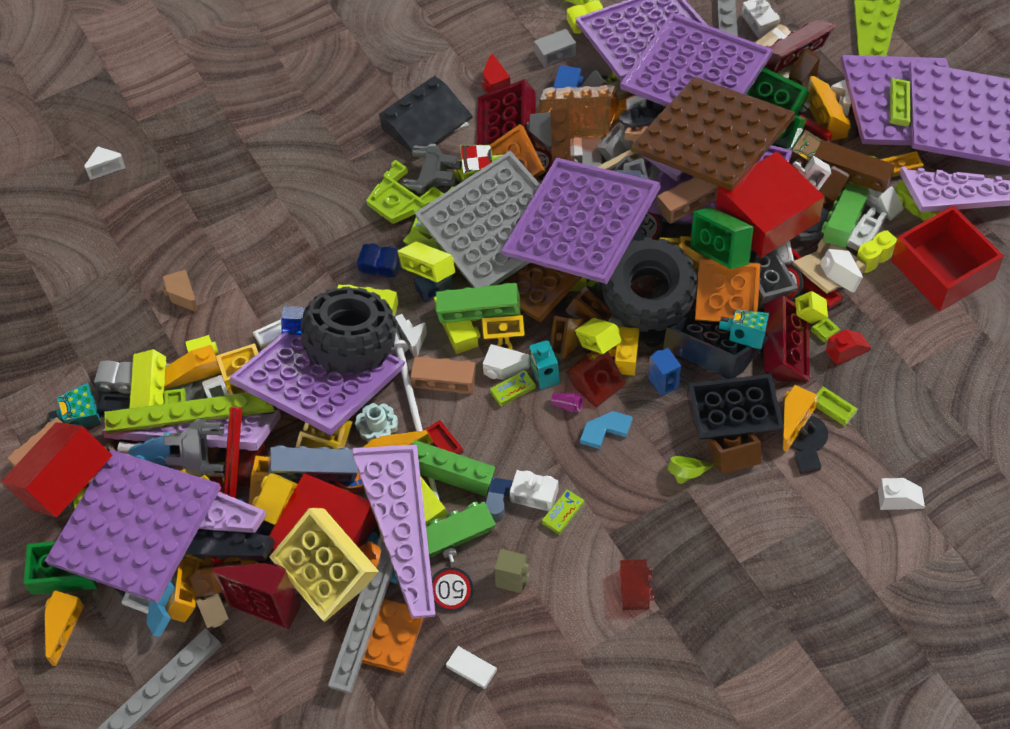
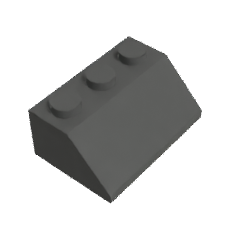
(774, 277)

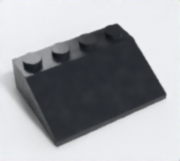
(424, 115)
(709, 346)
(734, 407)

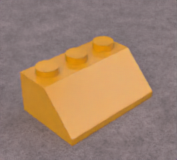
(826, 109)

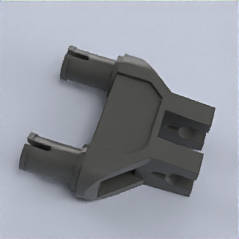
(434, 169)
(194, 449)

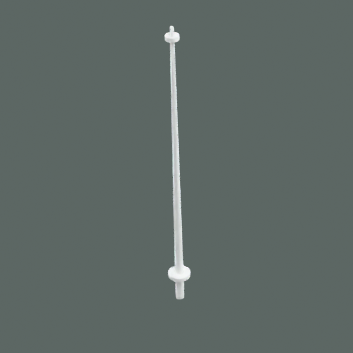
(399, 348)

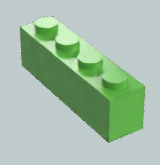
(844, 215)
(478, 303)
(454, 469)
(458, 528)

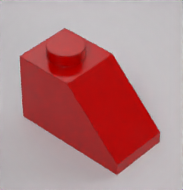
(494, 75)
(846, 346)

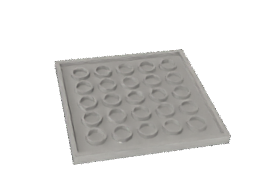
(479, 218)

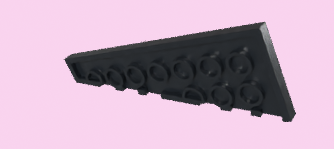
(230, 544)

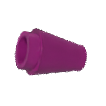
(568, 401)

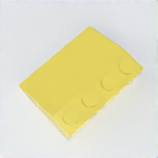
(323, 563)

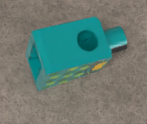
(746, 327)
(543, 358)
(77, 408)

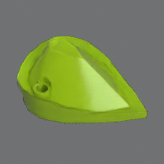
(687, 468)

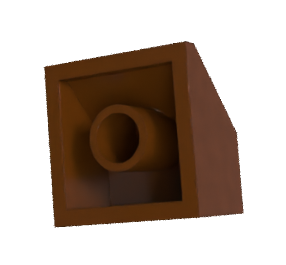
(735, 452)

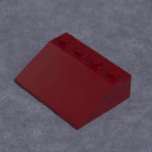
(504, 110)
(259, 591)

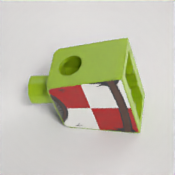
(476, 158)

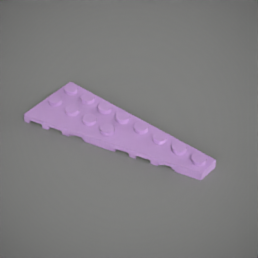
(963, 190)

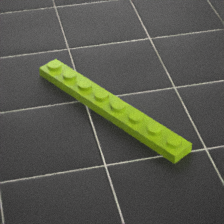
(183, 412)

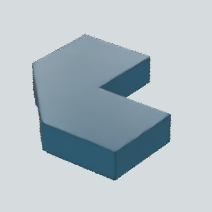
(611, 422)
(157, 615)

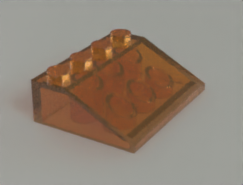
(591, 107)

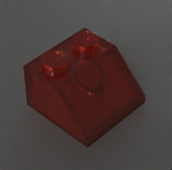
(596, 377)

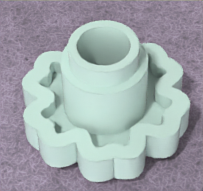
(376, 421)

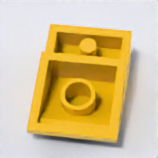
(233, 361)
(314, 438)

